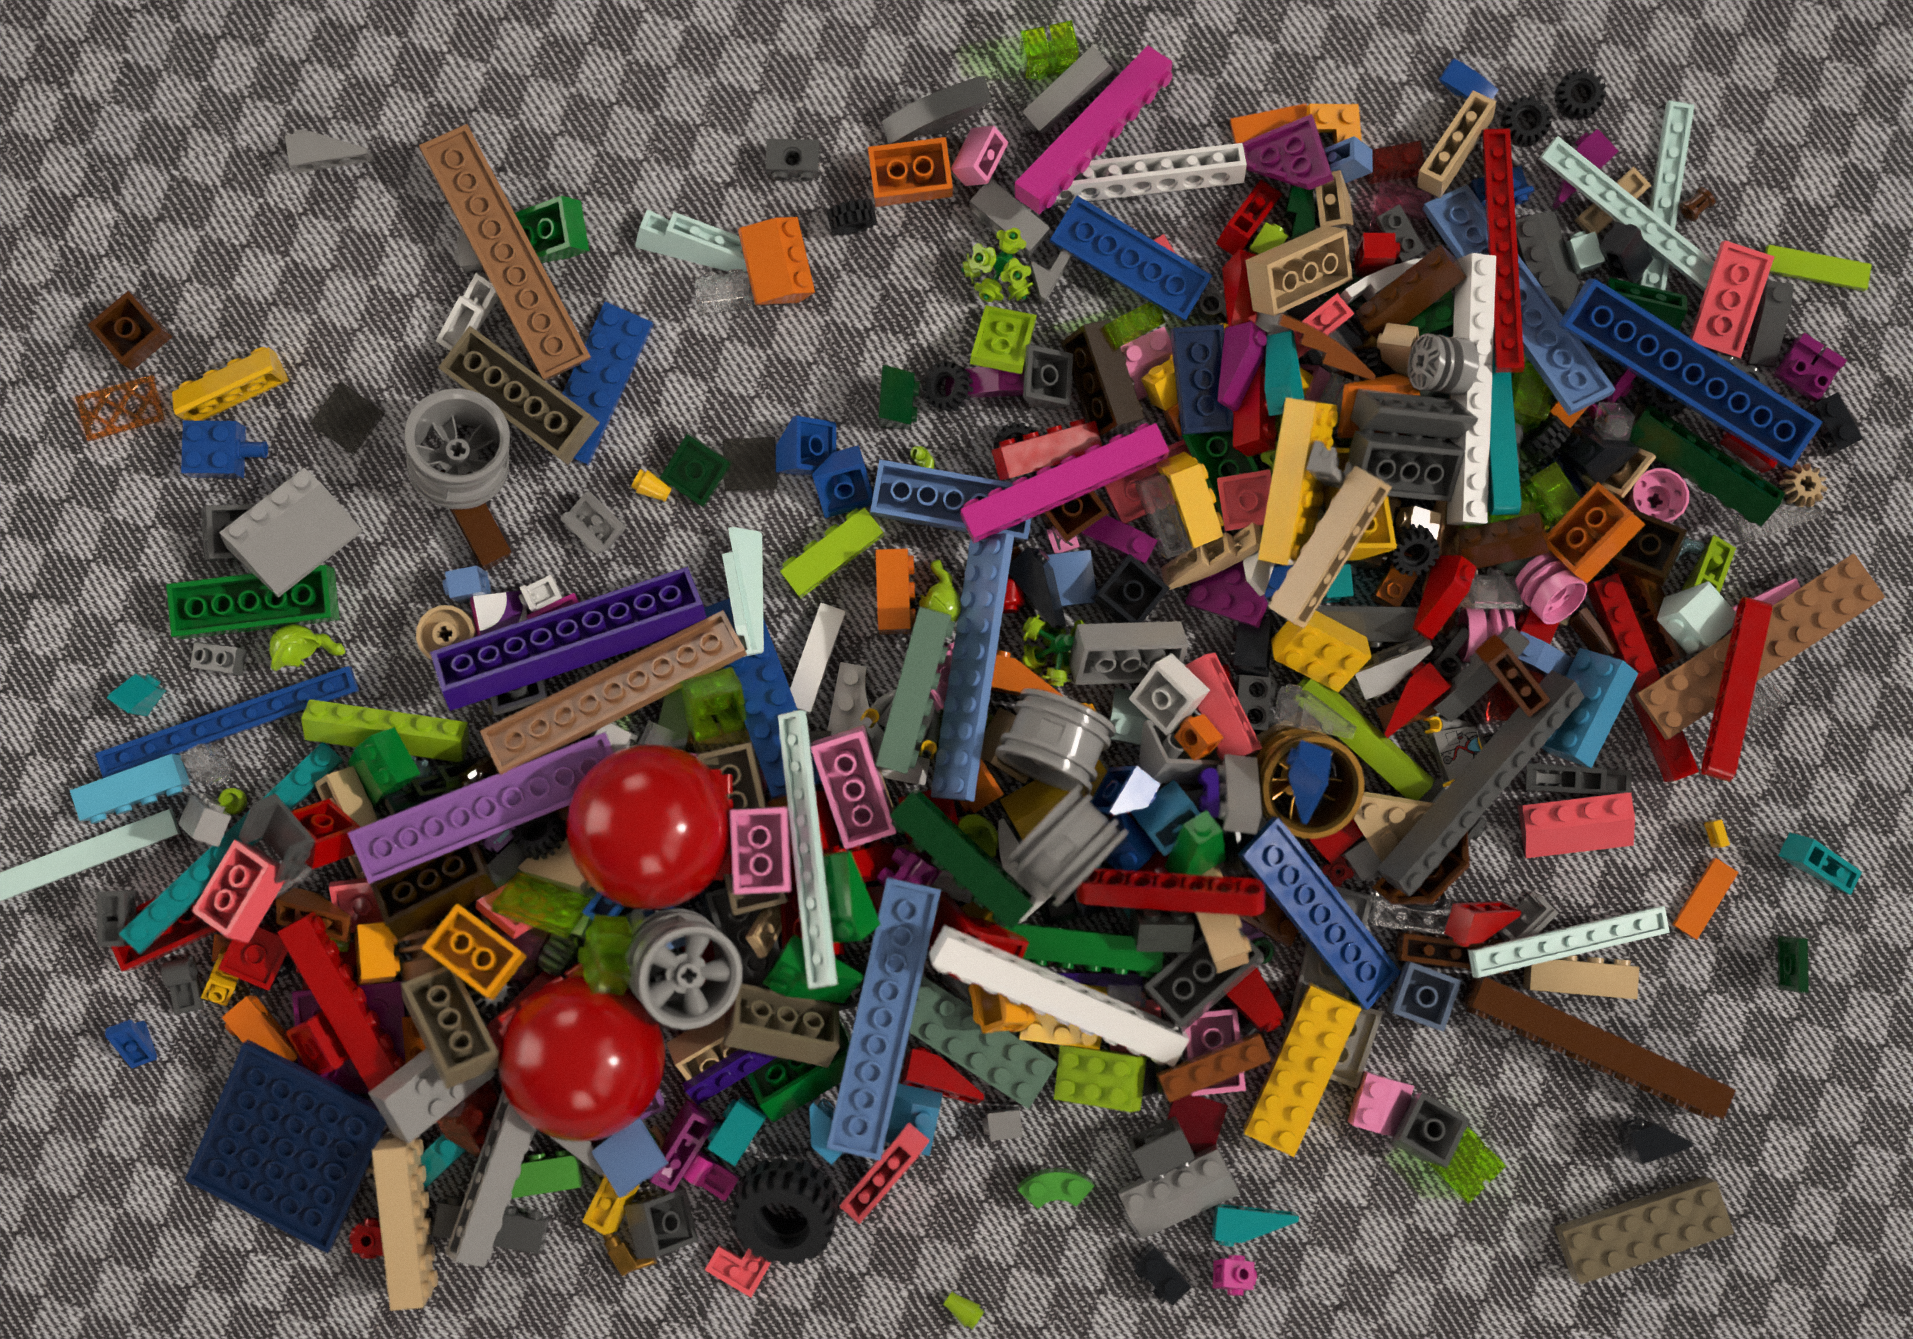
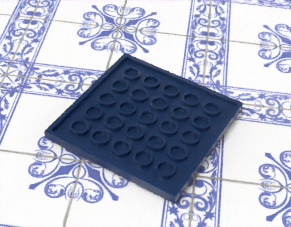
(287, 1146)

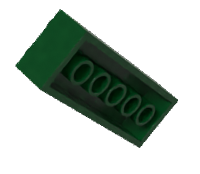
(963, 859)

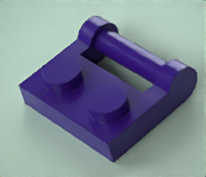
(1210, 800)

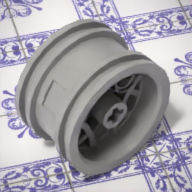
(1055, 740)
(1067, 845)

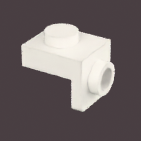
(540, 594)

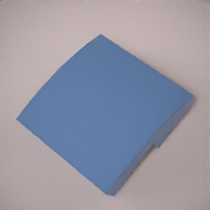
(1074, 577)
(629, 1158)

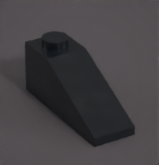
(1038, 582)

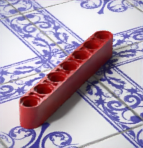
(1736, 689)
(1172, 892)

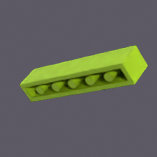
(353, 724)

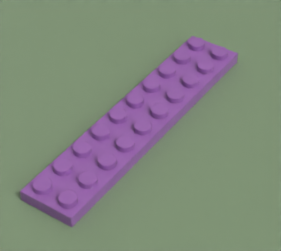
(476, 810)

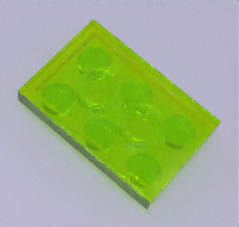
(541, 905)

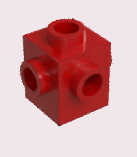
(367, 1238)

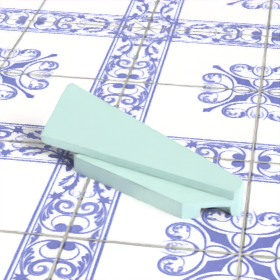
(690, 241)
(745, 587)

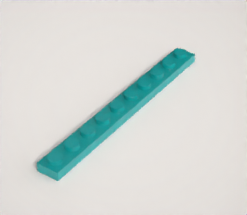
(193, 881)

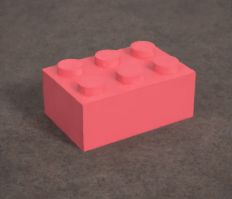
(239, 892)

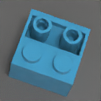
(1166, 816)
(820, 1125)

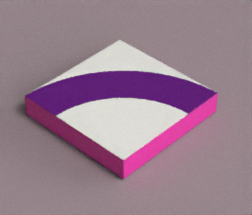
(497, 611)

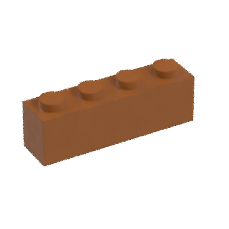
(1213, 1067)

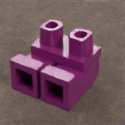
(1809, 367)
(914, 868)

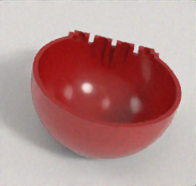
(651, 826)
(580, 1059)

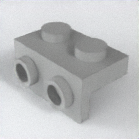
(593, 523)

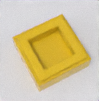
(1716, 833)

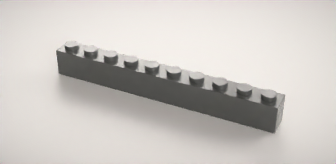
(1478, 786)

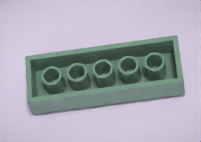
(913, 690)
(995, 1057)

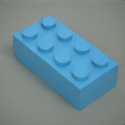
(1605, 686)

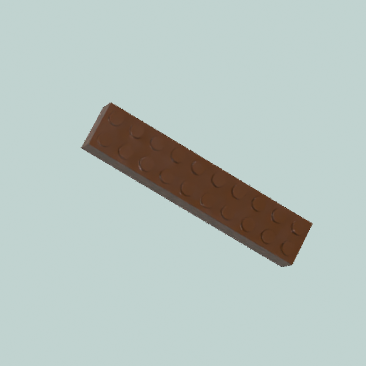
(1603, 1049)

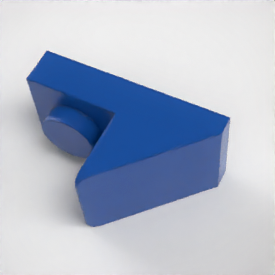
(132, 1042)

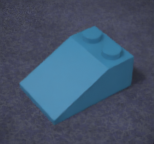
(916, 1107)

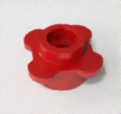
(1330, 871)

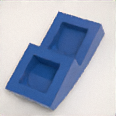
(1463, 80)

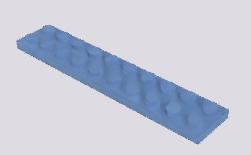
(1553, 352)
(972, 668)
(883, 1018)

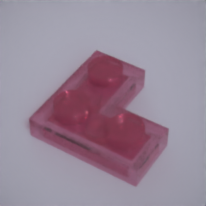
(1391, 195)

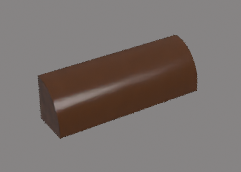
(482, 535)
(1646, 603)

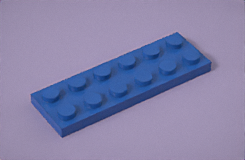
(1130, 258)
(599, 382)

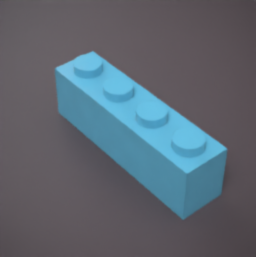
(130, 787)

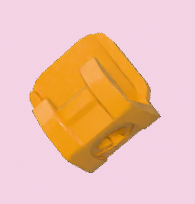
(997, 1012)

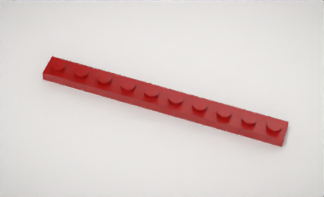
(1503, 245)

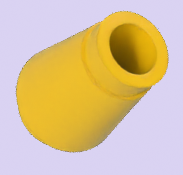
(650, 486)

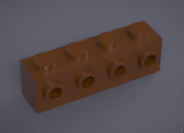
(1412, 291)
(1435, 949)

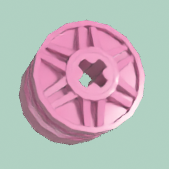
(1666, 491)
(1550, 588)
(1482, 627)

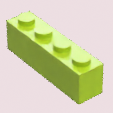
(832, 552)

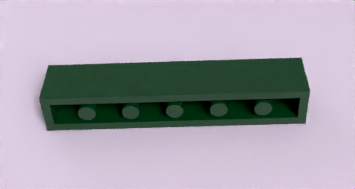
(1705, 466)

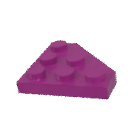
(1290, 154)
(1228, 596)

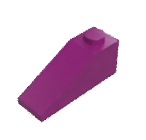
(1595, 149)
(1241, 358)
(991, 383)
(1121, 538)
(682, 1144)

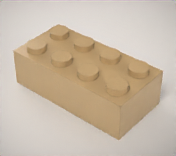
(1299, 270)

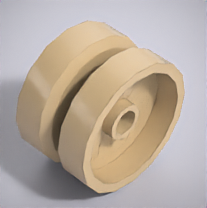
(438, 622)

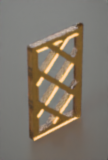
(137, 421)

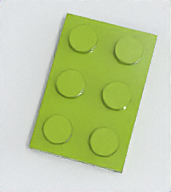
(1003, 339)

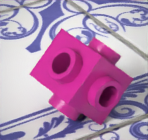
(1234, 1275)

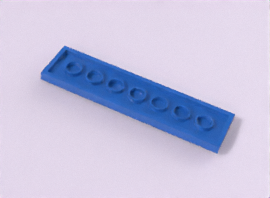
(765, 698)
(1319, 913)

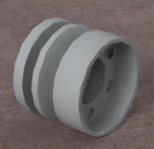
(1443, 364)

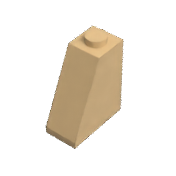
(558, 870)

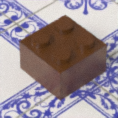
(130, 330)

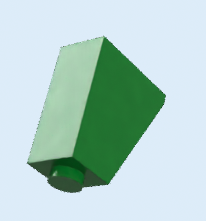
(1197, 847)

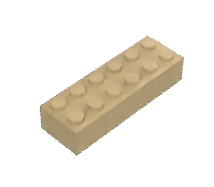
(404, 1222)

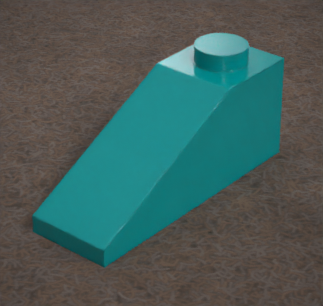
(1281, 372)
(1820, 862)
(439, 1158)
(1243, 1223)

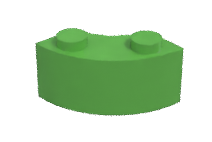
(1055, 1184)

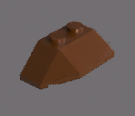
(1437, 881)

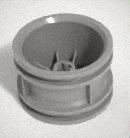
(441, 414)
(700, 1004)

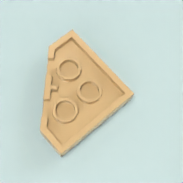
(1387, 820)

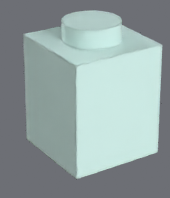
(1584, 252)

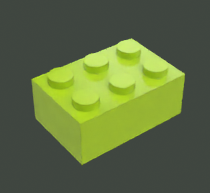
(1100, 1078)

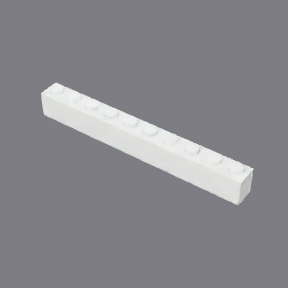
(1475, 321)
(1057, 996)

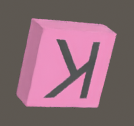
(1059, 545)

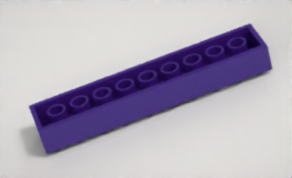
(567, 638)

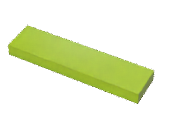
(1819, 268)

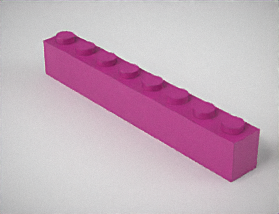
(1093, 130)
(1065, 482)

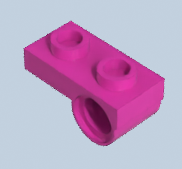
(1622, 386)
(711, 1176)

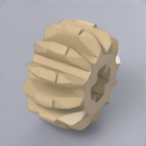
(1809, 480)

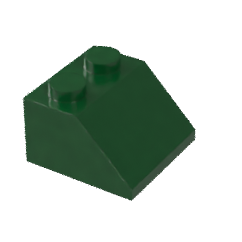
(897, 398)

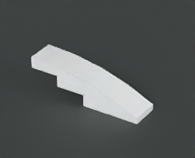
(1375, 282)
(816, 656)

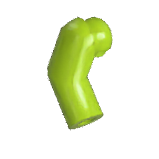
(922, 457)

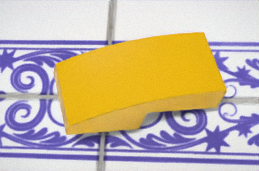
(219, 984)

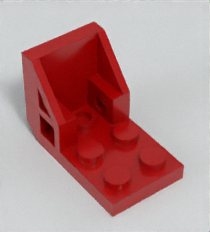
(953, 916)

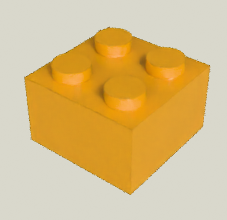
(375, 954)

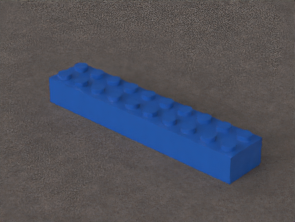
(1689, 373)

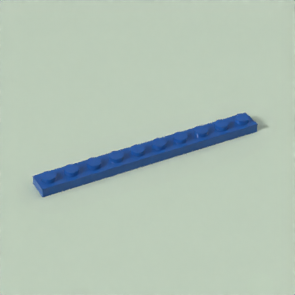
(227, 721)

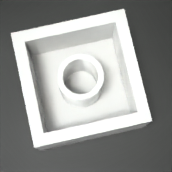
(1169, 694)

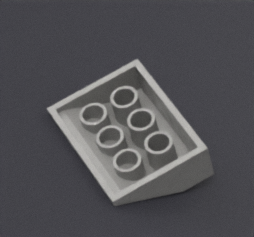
(290, 532)

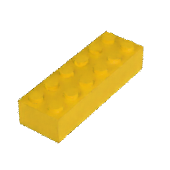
(1293, 489)
(1301, 1069)

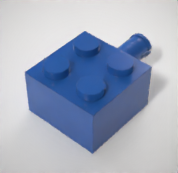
(217, 449)

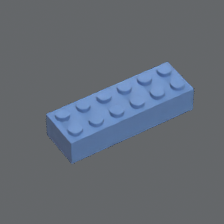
(932, 496)

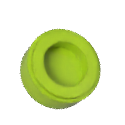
(233, 800)

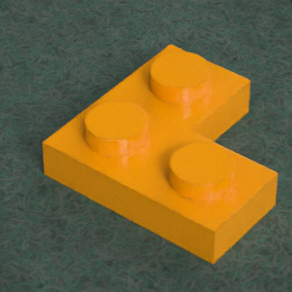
(1339, 119)

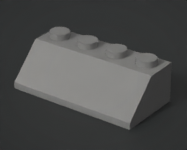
(1180, 1193)

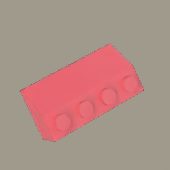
(1577, 825)

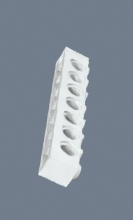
(1158, 173)

